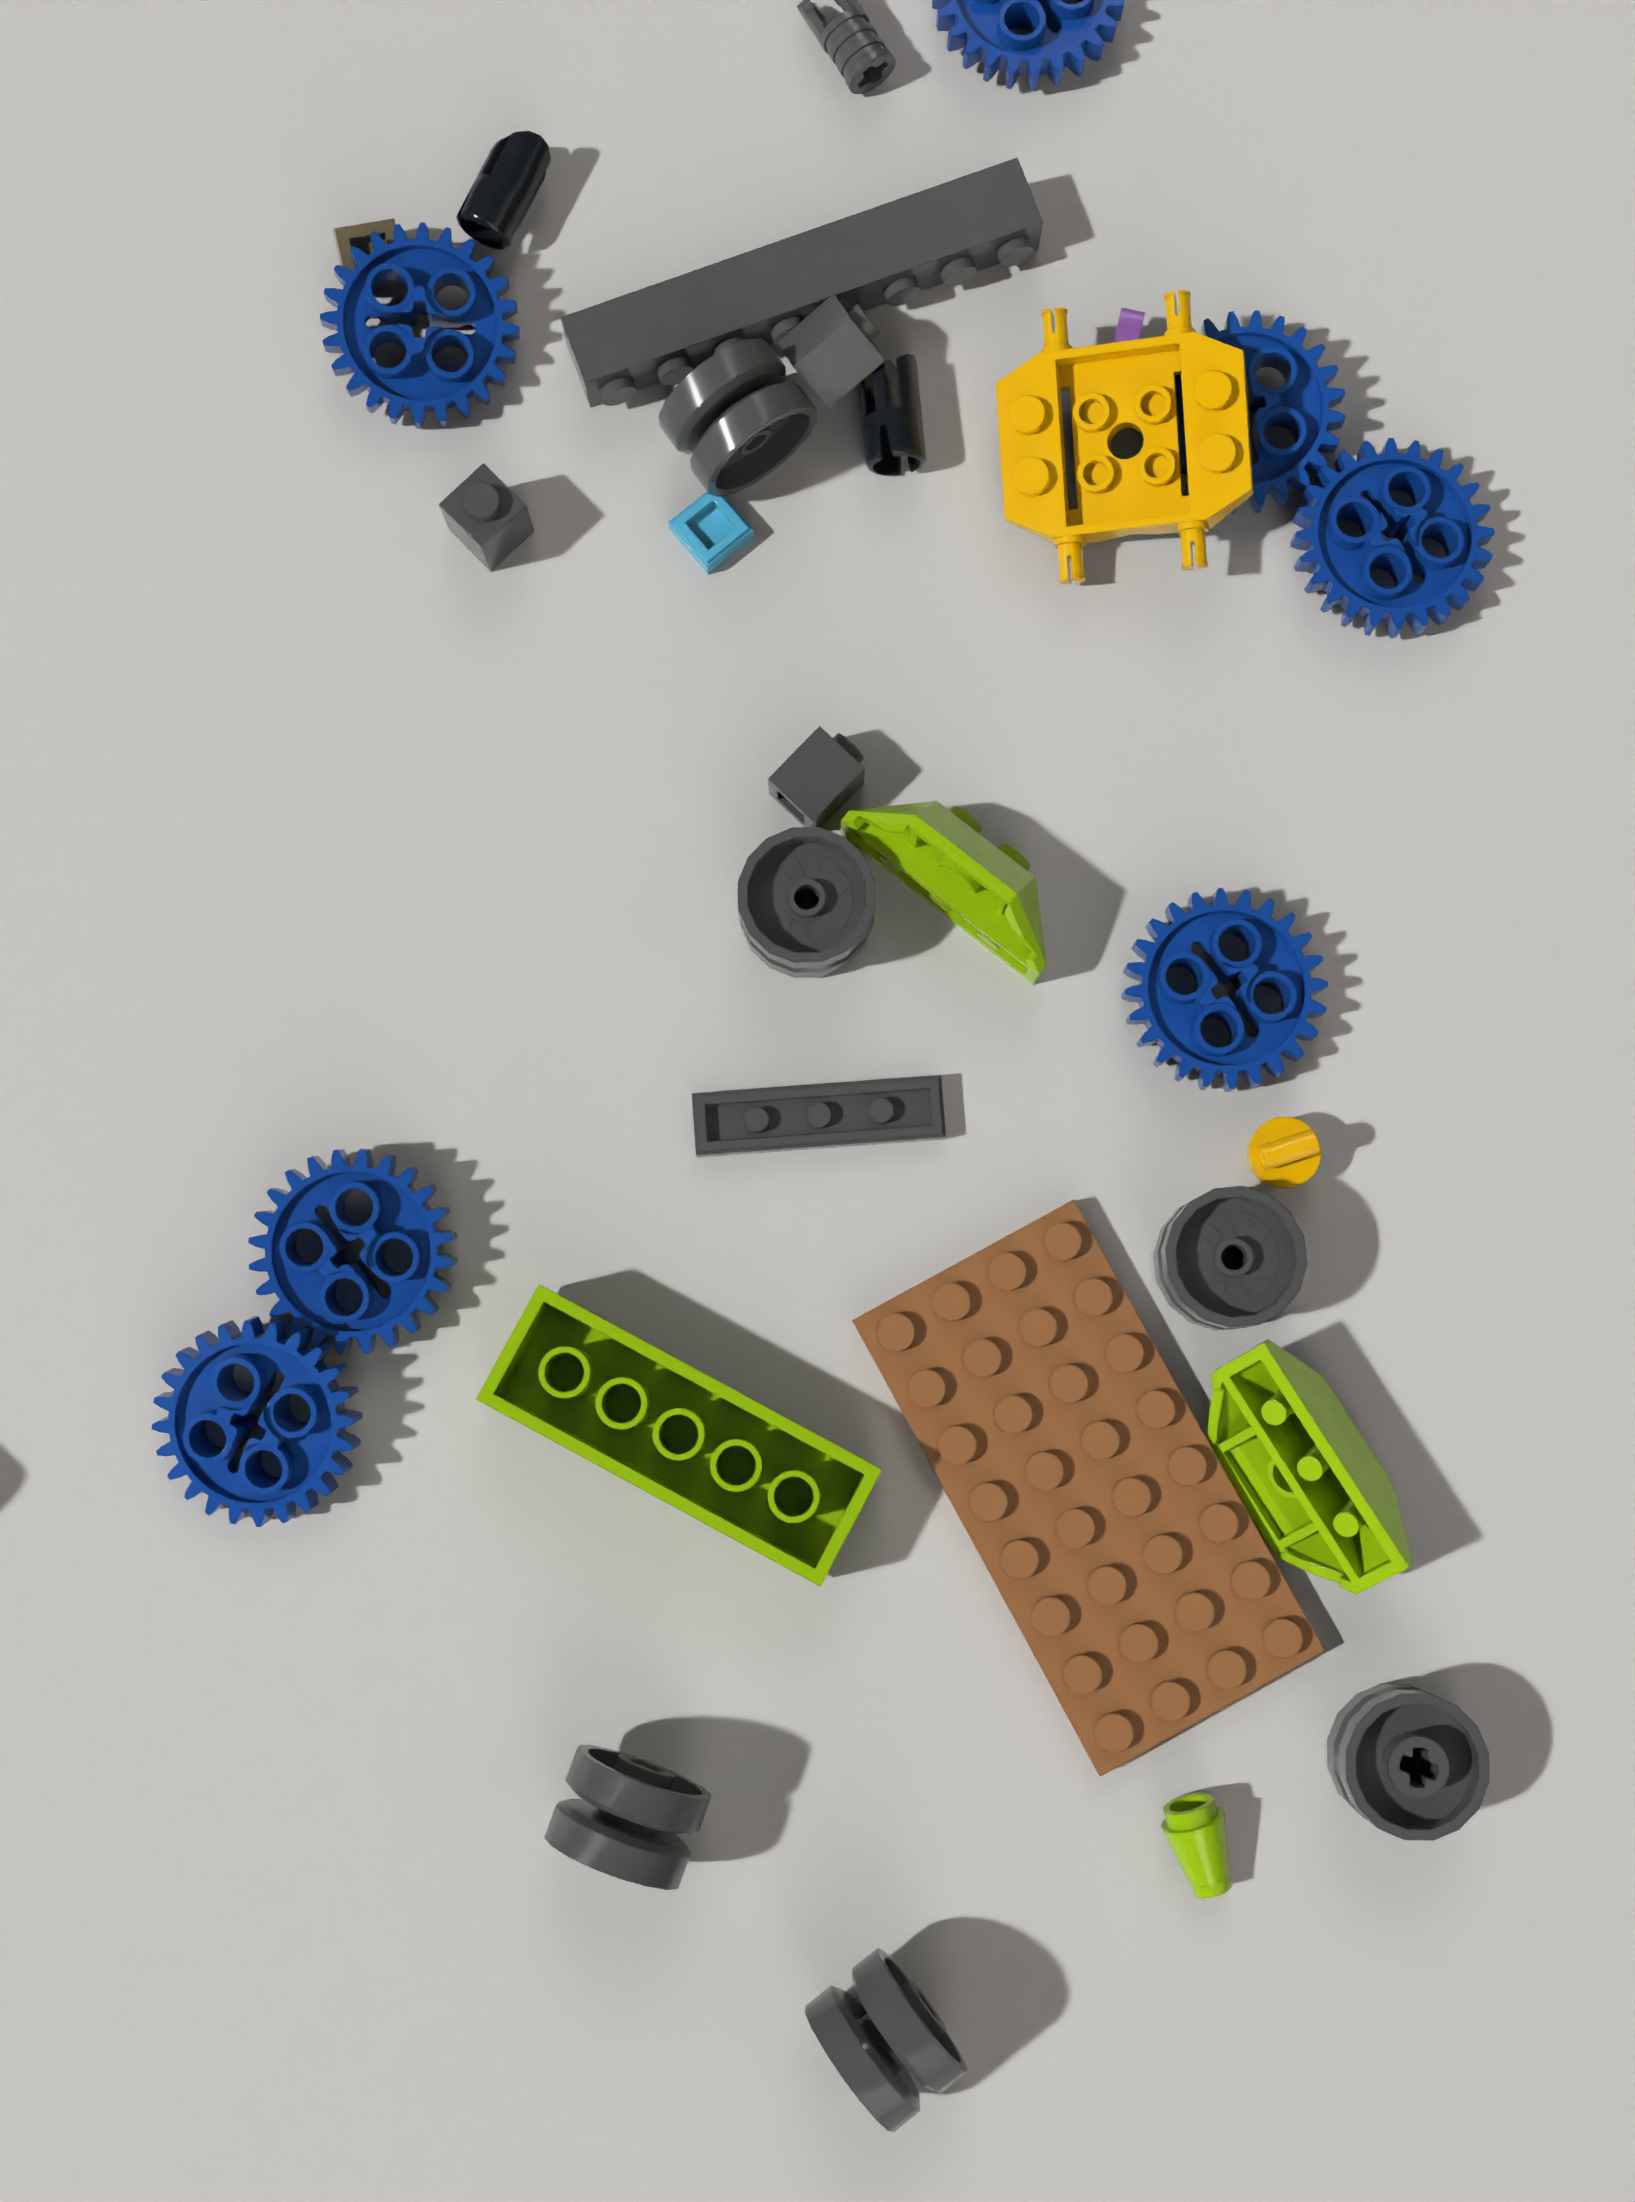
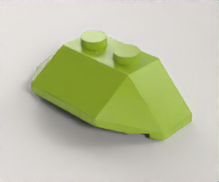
(958, 874)
(1305, 1470)

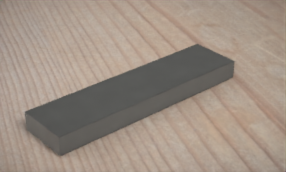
(818, 1116)

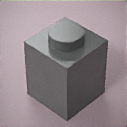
(833, 349)
(487, 517)
(818, 778)

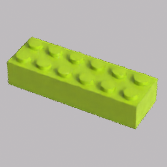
(679, 1434)

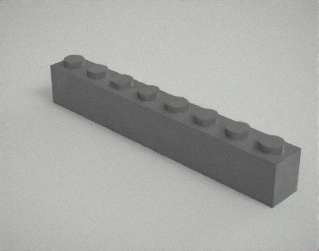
(766, 292)

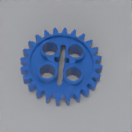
(986, 35)
(423, 270)
(1297, 405)
(1439, 513)
(1271, 961)
(309, 1288)
(209, 1392)

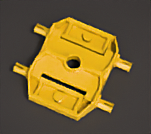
(1115, 390)

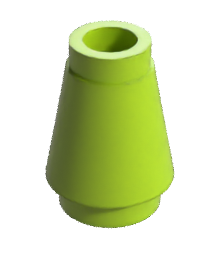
(1199, 1841)

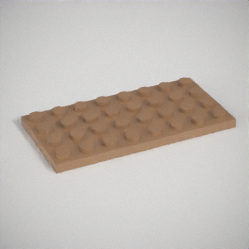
(1087, 1487)

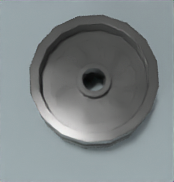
(737, 417)
(799, 865)
(1268, 1264)
(1446, 1769)
(627, 1817)
(885, 2040)

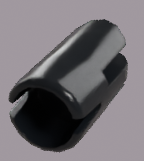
(504, 189)
(892, 417)

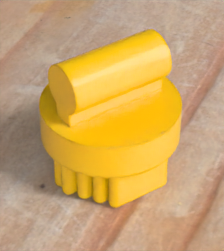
(1283, 1153)

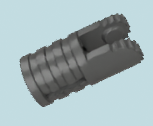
(851, 44)

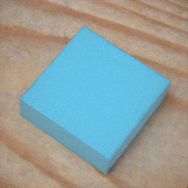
(711, 530)

